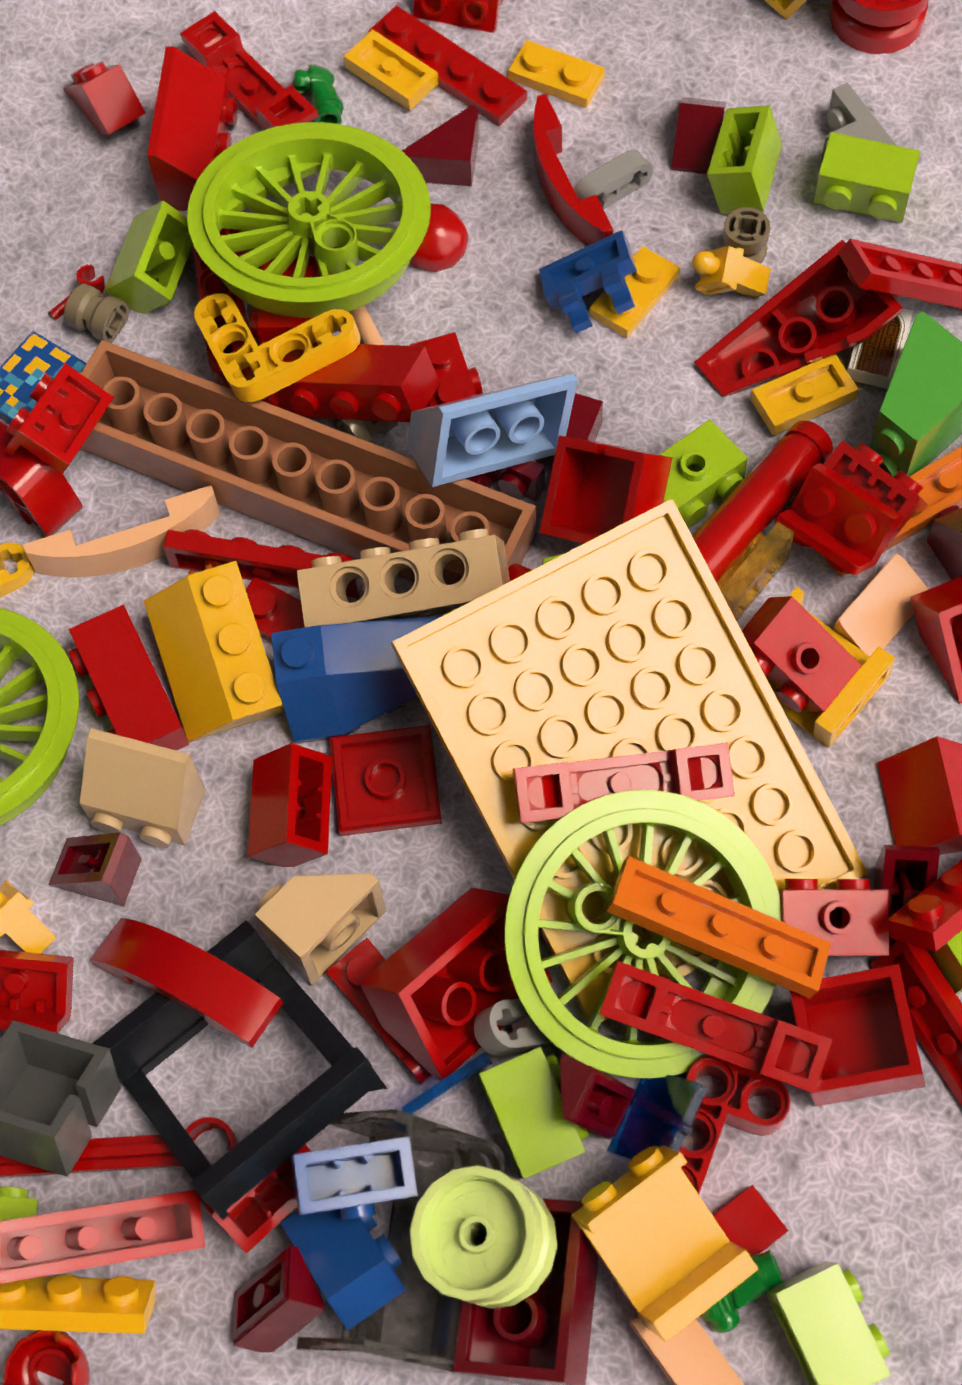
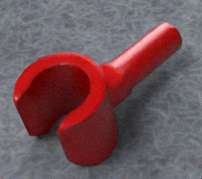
(84, 275)

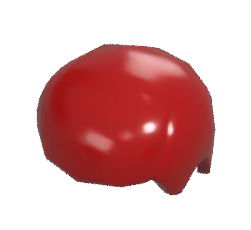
(443, 242)
(49, 1353)

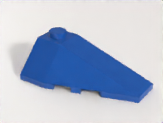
(341, 675)

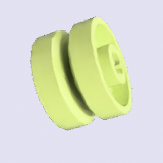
(477, 1205)

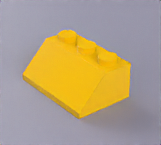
(213, 652)

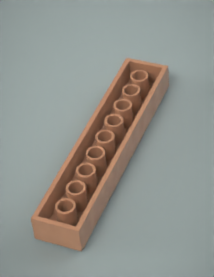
(287, 465)

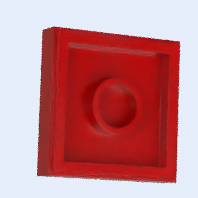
(385, 780)

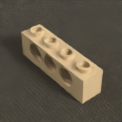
(325, 584)

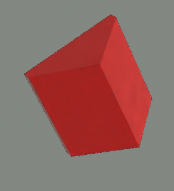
(925, 794)

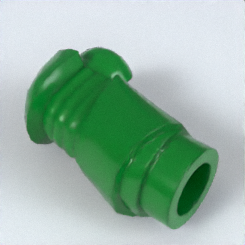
(322, 95)
(724, 1313)

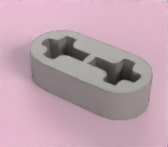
(615, 178)
(500, 1043)

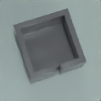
(51, 1095)

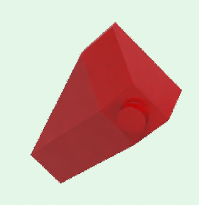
(798, 326)

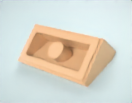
(881, 607)
(687, 1356)

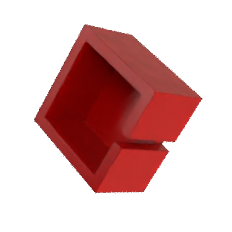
(600, 488)
(870, 1032)

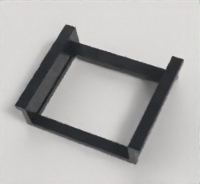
(163, 1026)

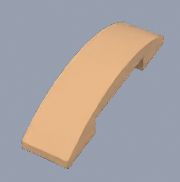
(126, 549)

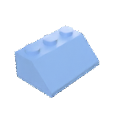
(491, 429)

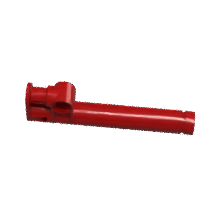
(761, 496)

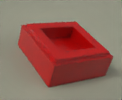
(750, 1222)

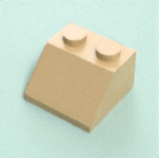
(140, 788)
(319, 918)

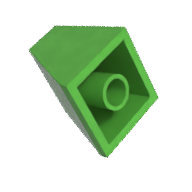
(922, 401)

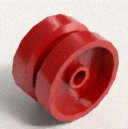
(878, 24)

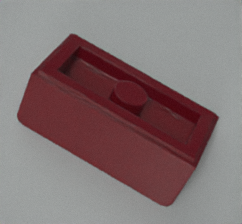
(592, 1097)
(275, 1303)

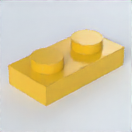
(391, 70)
(556, 73)
(646, 286)
(804, 394)

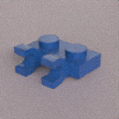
(587, 270)

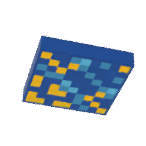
(26, 368)

